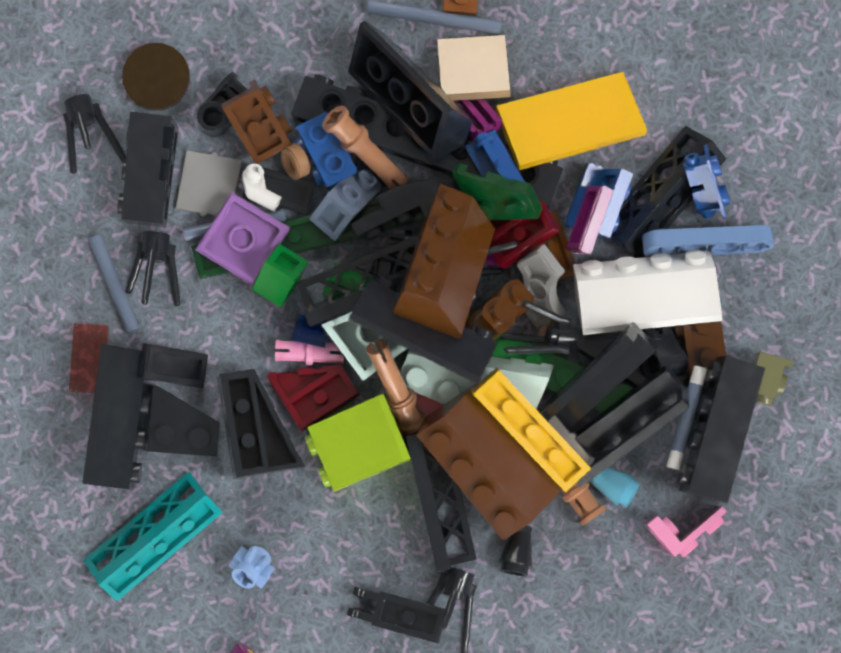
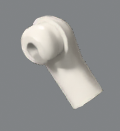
(256, 189)

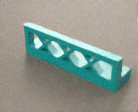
(155, 540)

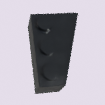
(148, 169)
(253, 430)

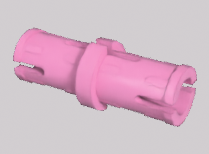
(307, 353)

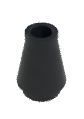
(517, 553)

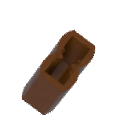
(502, 308)

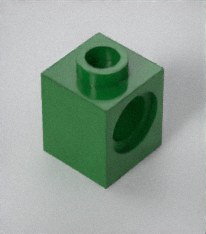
(280, 275)

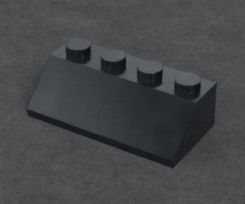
(407, 93)
(462, 356)
(117, 420)
(721, 429)

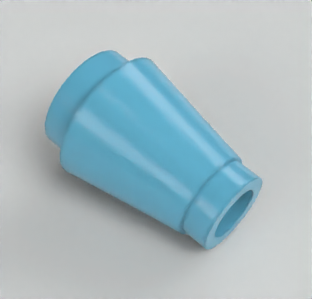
(616, 486)

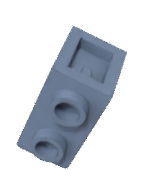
(346, 202)

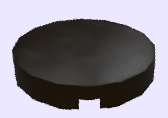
(156, 76)

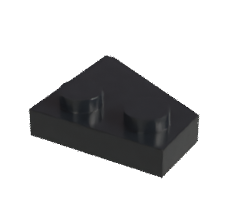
(180, 427)

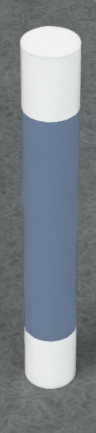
(686, 418)

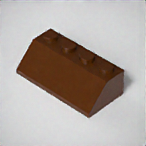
(446, 263)
(487, 463)

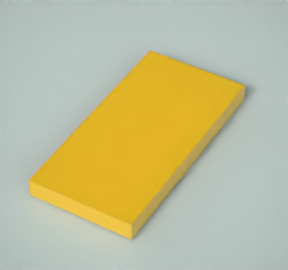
(571, 120)

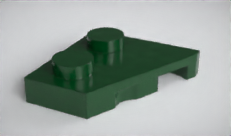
(499, 196)

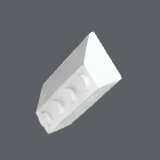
(647, 291)

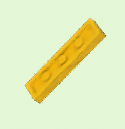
(530, 429)

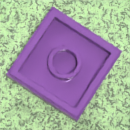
(242, 238)

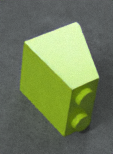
(357, 443)

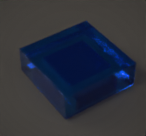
(311, 335)

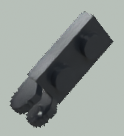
(401, 615)

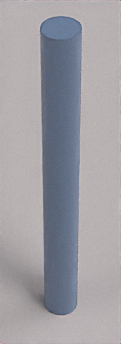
(434, 17)

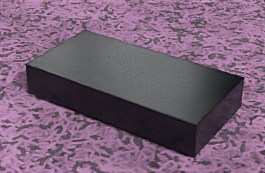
(295, 194)
(172, 365)

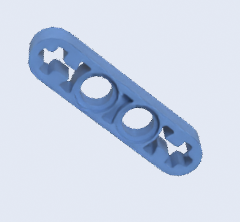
(713, 239)

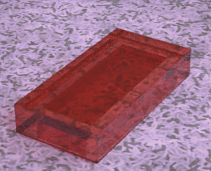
(85, 356)

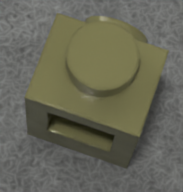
(773, 378)

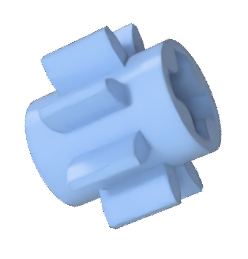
(251, 567)

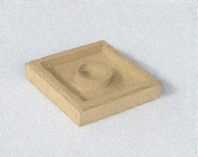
(474, 67)

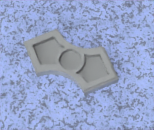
(540, 277)

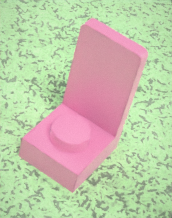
(666, 532)

